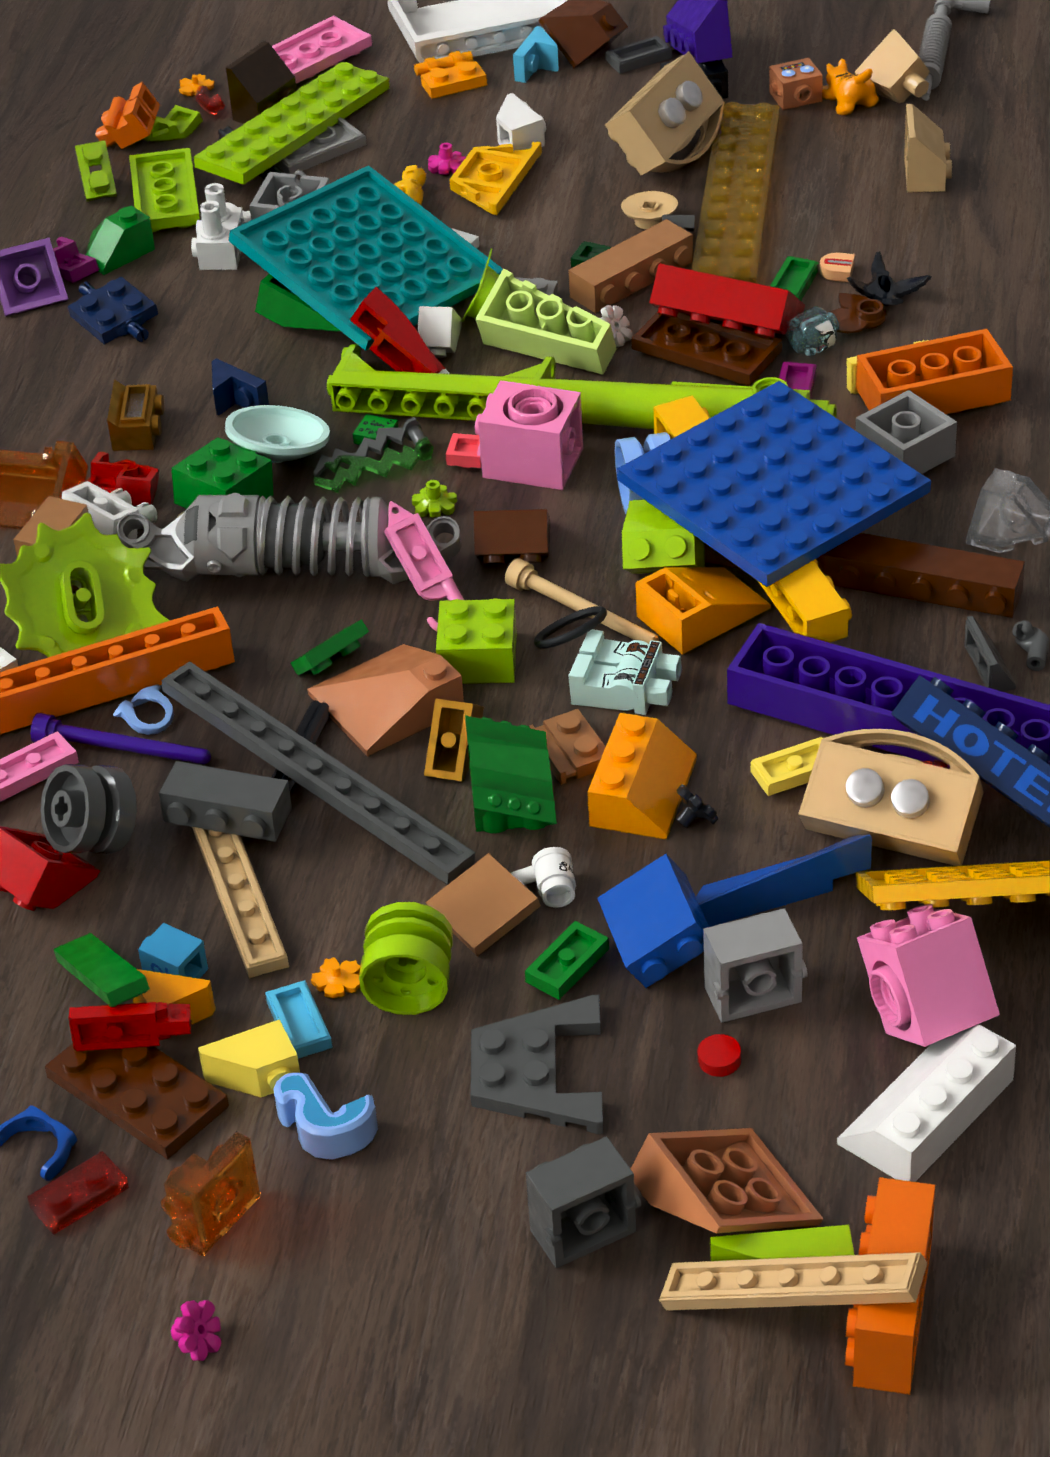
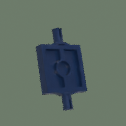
(113, 310)

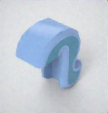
(318, 1129)

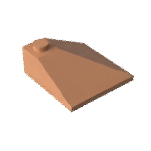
(389, 696)
(720, 1181)

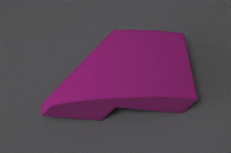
(71, 263)

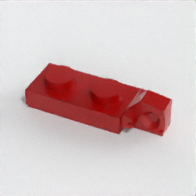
(127, 1025)

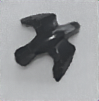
(883, 286)

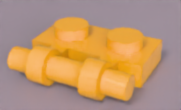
(450, 74)

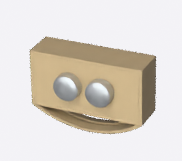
(666, 117)
(892, 796)

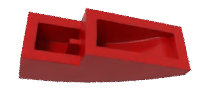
(394, 335)

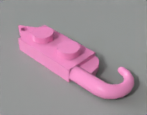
(420, 557)

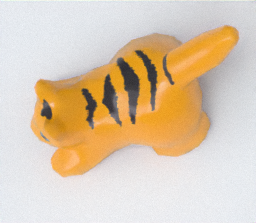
(849, 88)

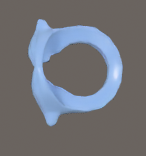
(145, 695)

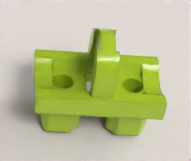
(100, 182)

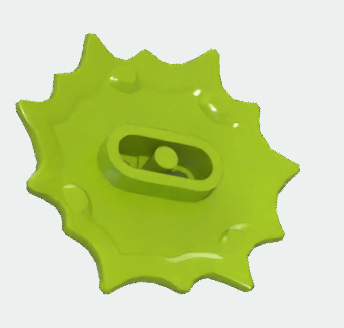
(111, 594)

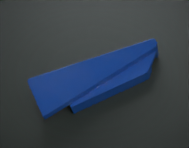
(784, 882)

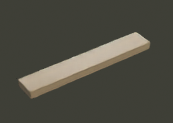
(242, 902)
(794, 1281)

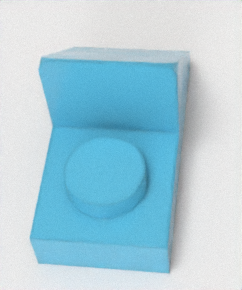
(535, 53)

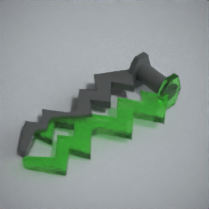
(359, 461)

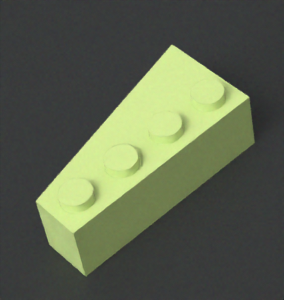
(541, 326)

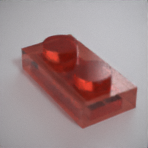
(78, 1192)

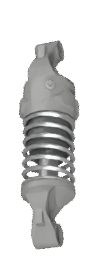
(255, 533)

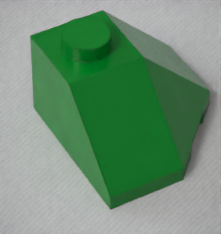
(121, 239)

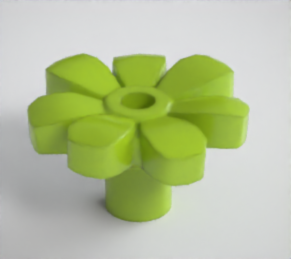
(434, 500)

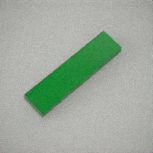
(101, 970)

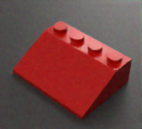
(724, 300)

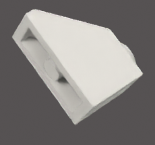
(439, 329)

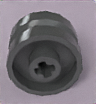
(88, 809)

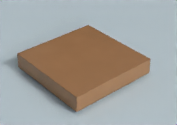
(484, 904)

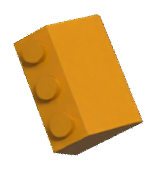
(639, 778)

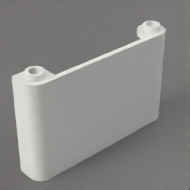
(468, 25)

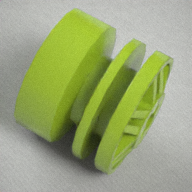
(406, 958)

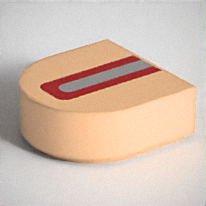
(837, 266)

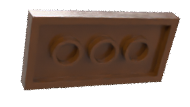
(708, 348)
(140, 1093)

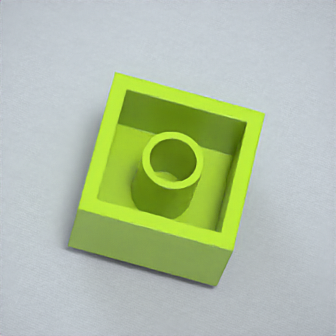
(479, 639)

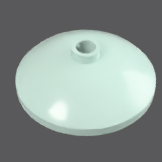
(277, 431)

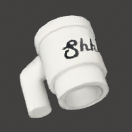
(553, 875)

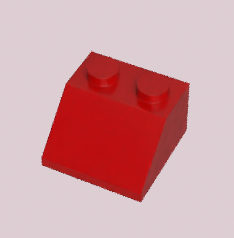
(38, 872)

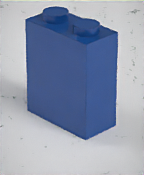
(655, 920)

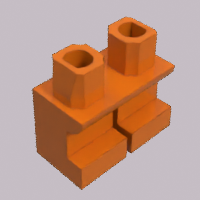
(129, 119)

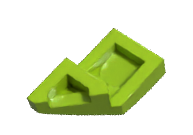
(176, 125)

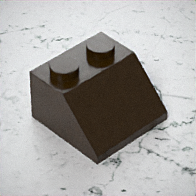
(258, 82)

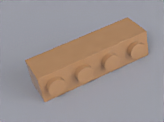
(629, 265)

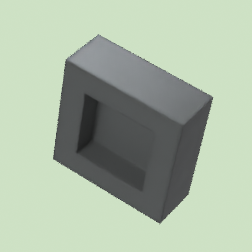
(684, 221)

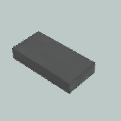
(638, 54)

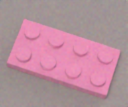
(321, 47)

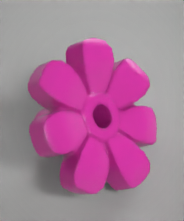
(445, 160)
(197, 1329)

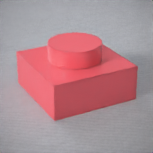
(463, 451)

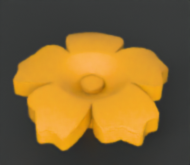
(188, 87)
(337, 978)

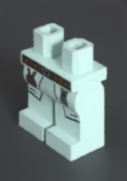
(622, 674)

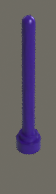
(46, 724)

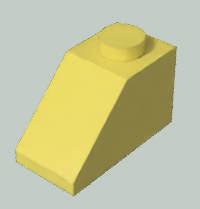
(250, 1060)

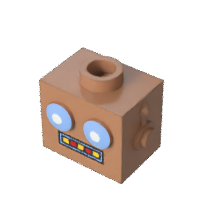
(795, 83)

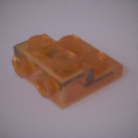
(211, 1194)

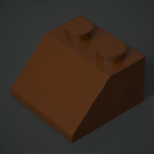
(511, 534)

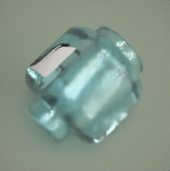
(813, 331)

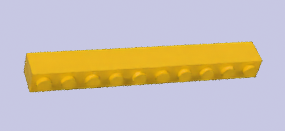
(802, 597)

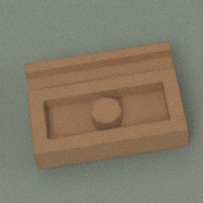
(571, 745)

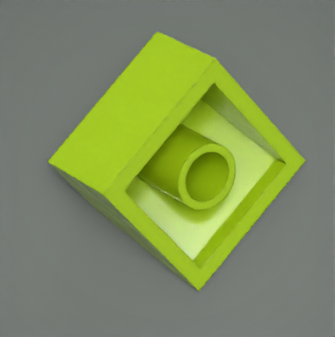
(657, 541)

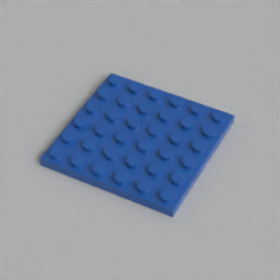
(773, 482)

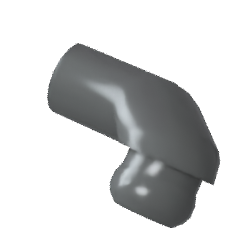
(1033, 642)

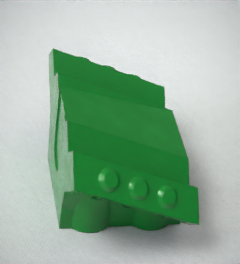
(509, 776)

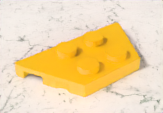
(493, 174)

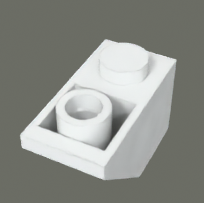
(519, 124)

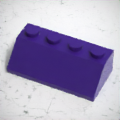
(699, 29)

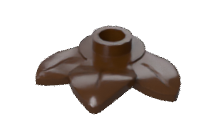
(858, 313)

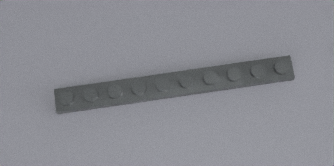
(319, 773)

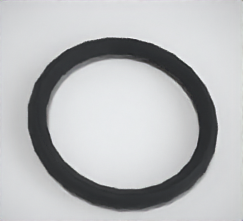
(600, 613)

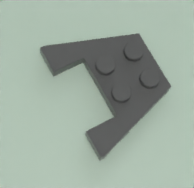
(517, 1065)

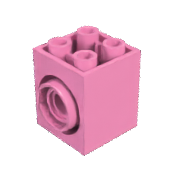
(530, 434)
(927, 975)

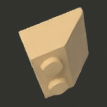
(925, 153)

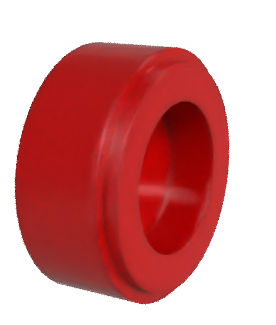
(719, 1055)

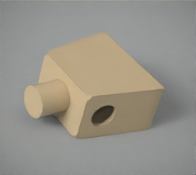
(896, 69)

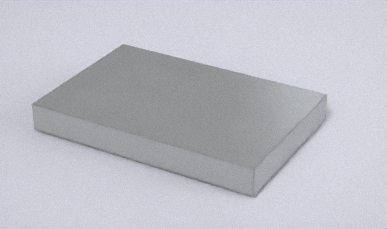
(326, 146)

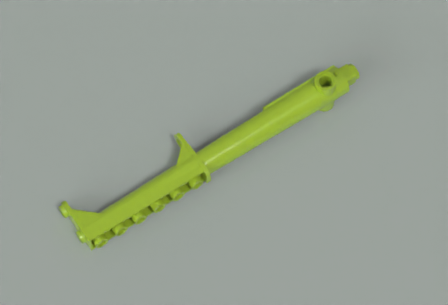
(462, 397)

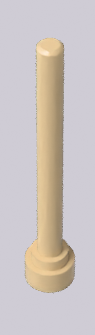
(523, 576)

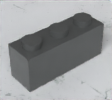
(225, 801)

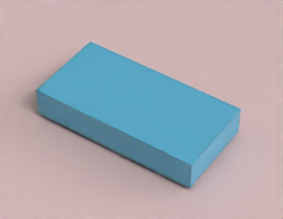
(300, 1018)

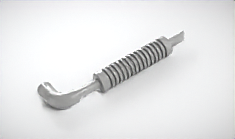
(937, 36)

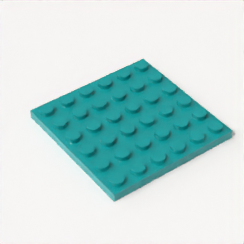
(362, 237)

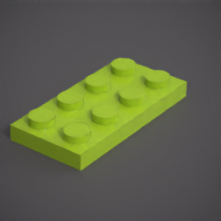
(165, 188)

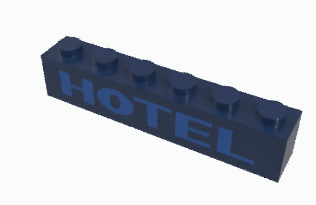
(991, 751)

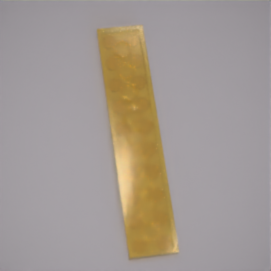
(737, 192)

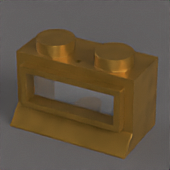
(134, 416)

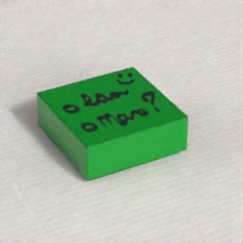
(369, 426)

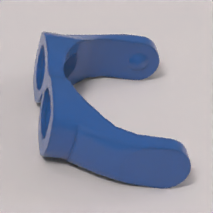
(36, 1120)

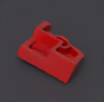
(136, 479)

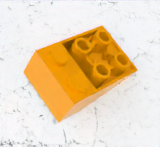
(695, 604)

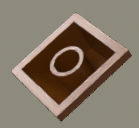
(582, 28)

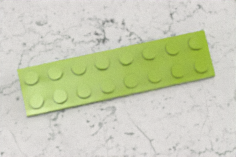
(291, 123)

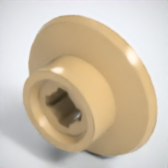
(648, 207)

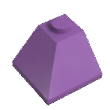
(30, 277)

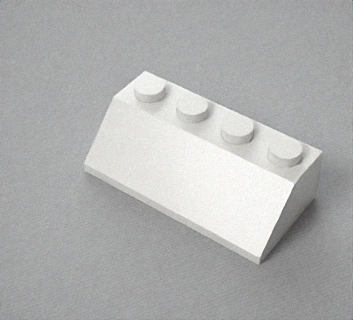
(932, 1103)

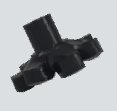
(694, 808)

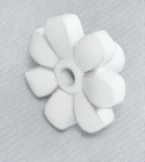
(618, 324)

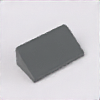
(986, 657)

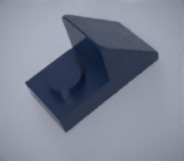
(236, 387)

